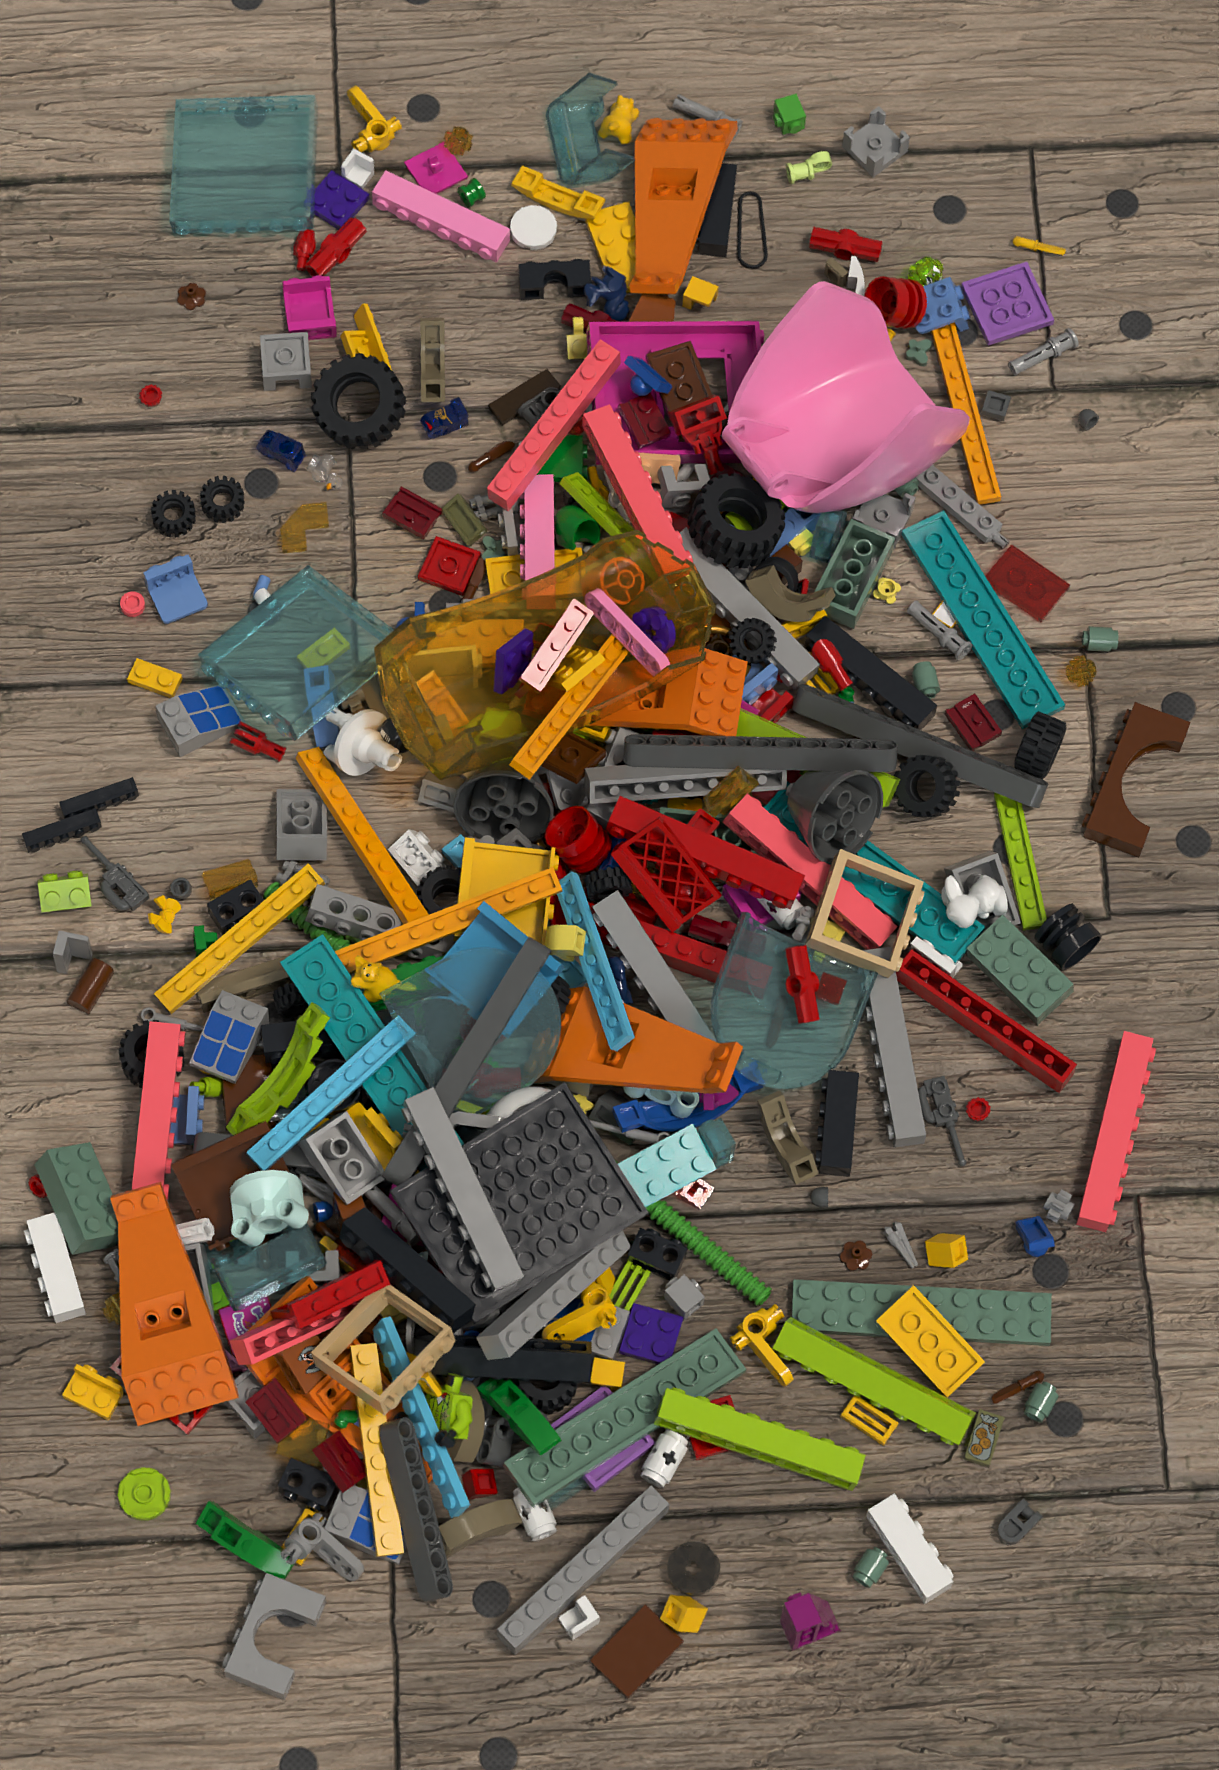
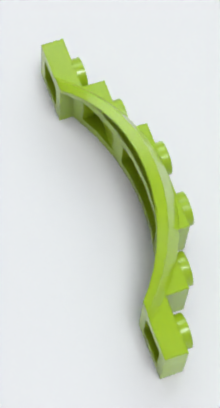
(288, 1075)

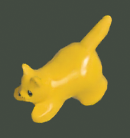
(619, 121)
(372, 978)

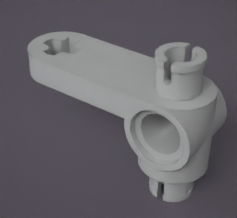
(324, 1545)

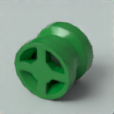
(471, 192)

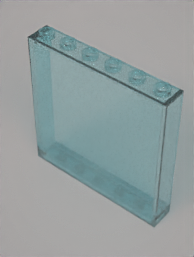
(244, 164)
(297, 653)

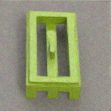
(636, 1270)

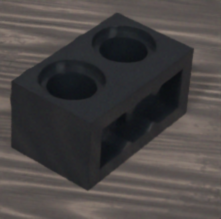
(232, 903)
(654, 1260)
(312, 1479)

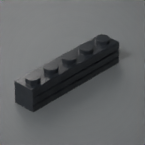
(100, 798)
(62, 830)

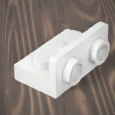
(416, 855)
(927, 951)

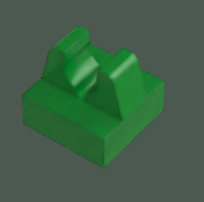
(202, 939)

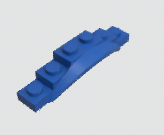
(660, 1117)

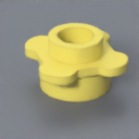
(891, 585)

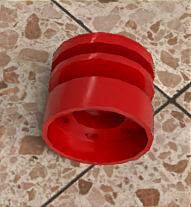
(899, 300)
(578, 839)

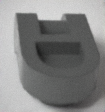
(1013, 1530)

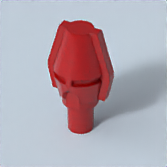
(304, 248)

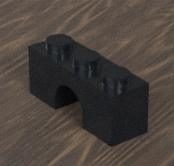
(535, 276)

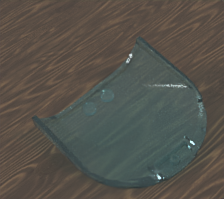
(443, 1004)
(760, 1015)

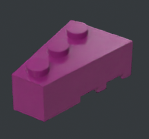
(807, 1619)

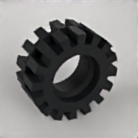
(226, 511)
(173, 526)
(742, 630)
(605, 882)
(289, 1001)

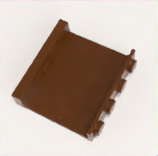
(211, 1173)

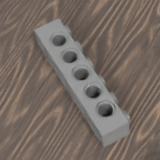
(370, 913)

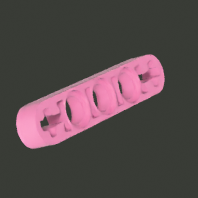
(626, 631)

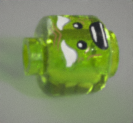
(926, 271)

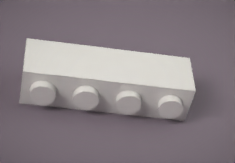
(55, 1267)
(909, 1548)

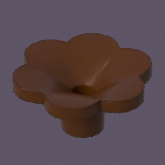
(191, 296)
(856, 1261)

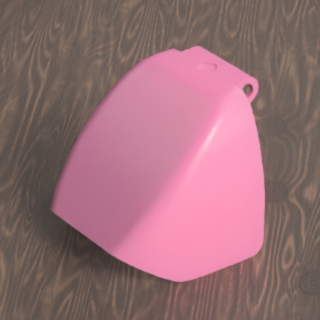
(833, 410)

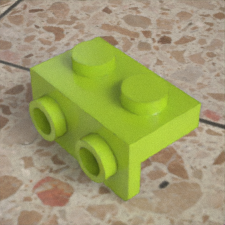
(64, 892)

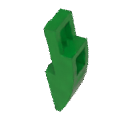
(520, 1413)
(244, 1541)

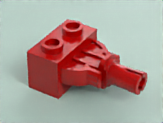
(701, 427)

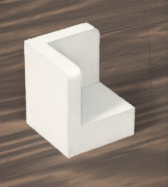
(358, 168)
(579, 1618)

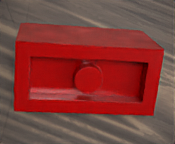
(773, 705)

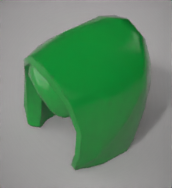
(575, 525)

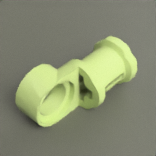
(816, 163)

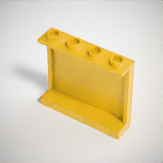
(494, 866)

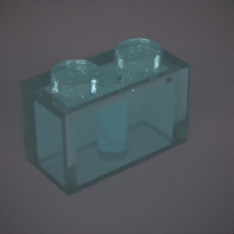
(827, 535)
(717, 1141)

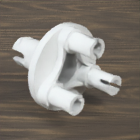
(360, 743)

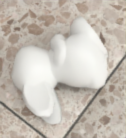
(983, 898)

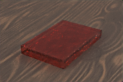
(1026, 583)

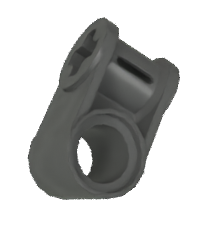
(534, 408)
(496, 1442)

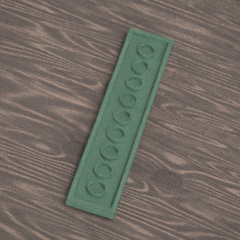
(973, 1313)
(622, 1418)

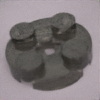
(682, 1579)

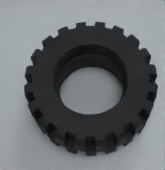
(338, 378)
(726, 542)

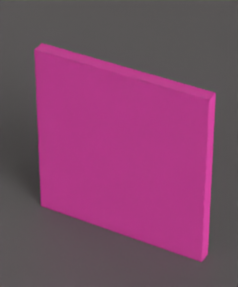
(436, 169)

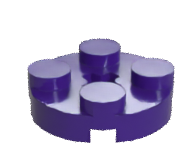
(655, 619)

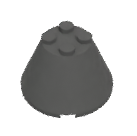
(503, 799)
(835, 810)

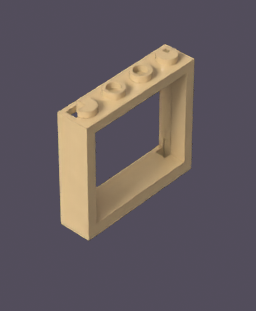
(850, 954)
(357, 1321)

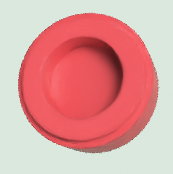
(132, 604)

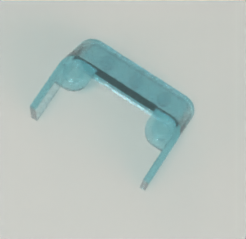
(575, 137)
(269, 1266)

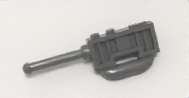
(118, 877)
(945, 1111)

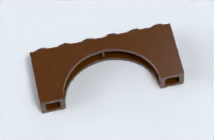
(1144, 733)

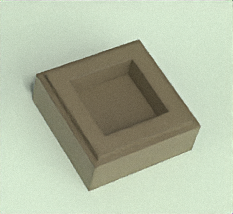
(836, 272)

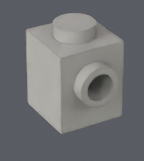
(684, 1296)

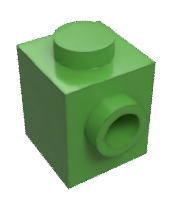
(789, 114)

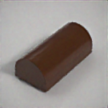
(91, 985)

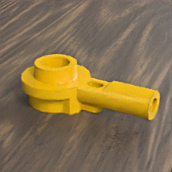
(596, 483)

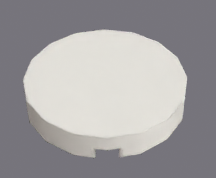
(533, 227)

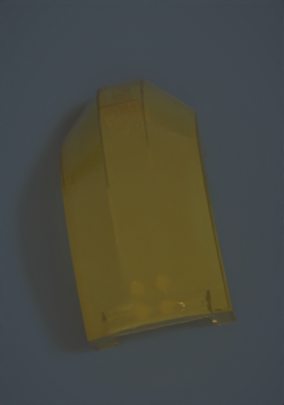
(442, 663)

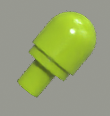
(209, 1086)

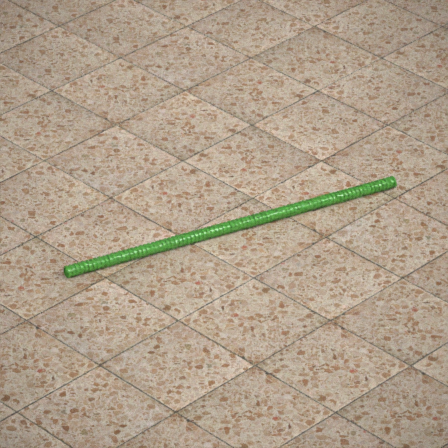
(659, 1210)

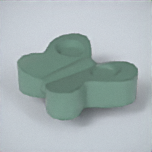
(918, 350)
(492, 547)

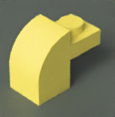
(565, 941)

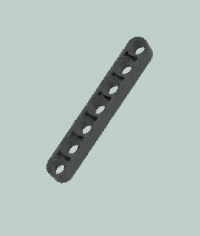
(416, 1509)

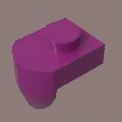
(712, 1101)

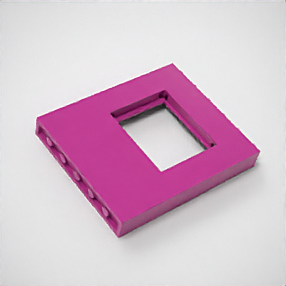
(732, 340)

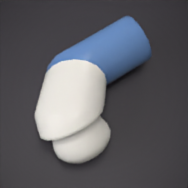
(260, 592)

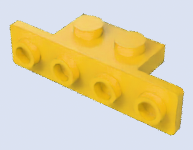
(366, 338)
(376, 1133)

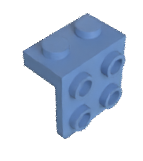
(943, 307)
(175, 589)
(758, 681)
(188, 1116)

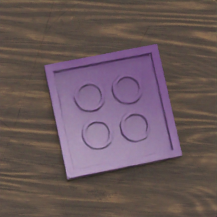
(1007, 303)
(612, 1467)

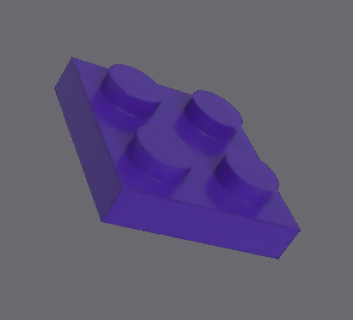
(338, 200)
(512, 660)
(650, 1334)

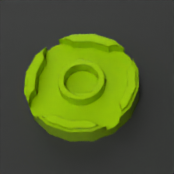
(144, 1494)

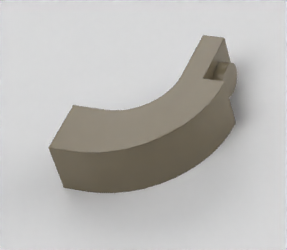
(432, 359)
(782, 602)
(784, 1139)
(467, 1449)
(479, 1523)

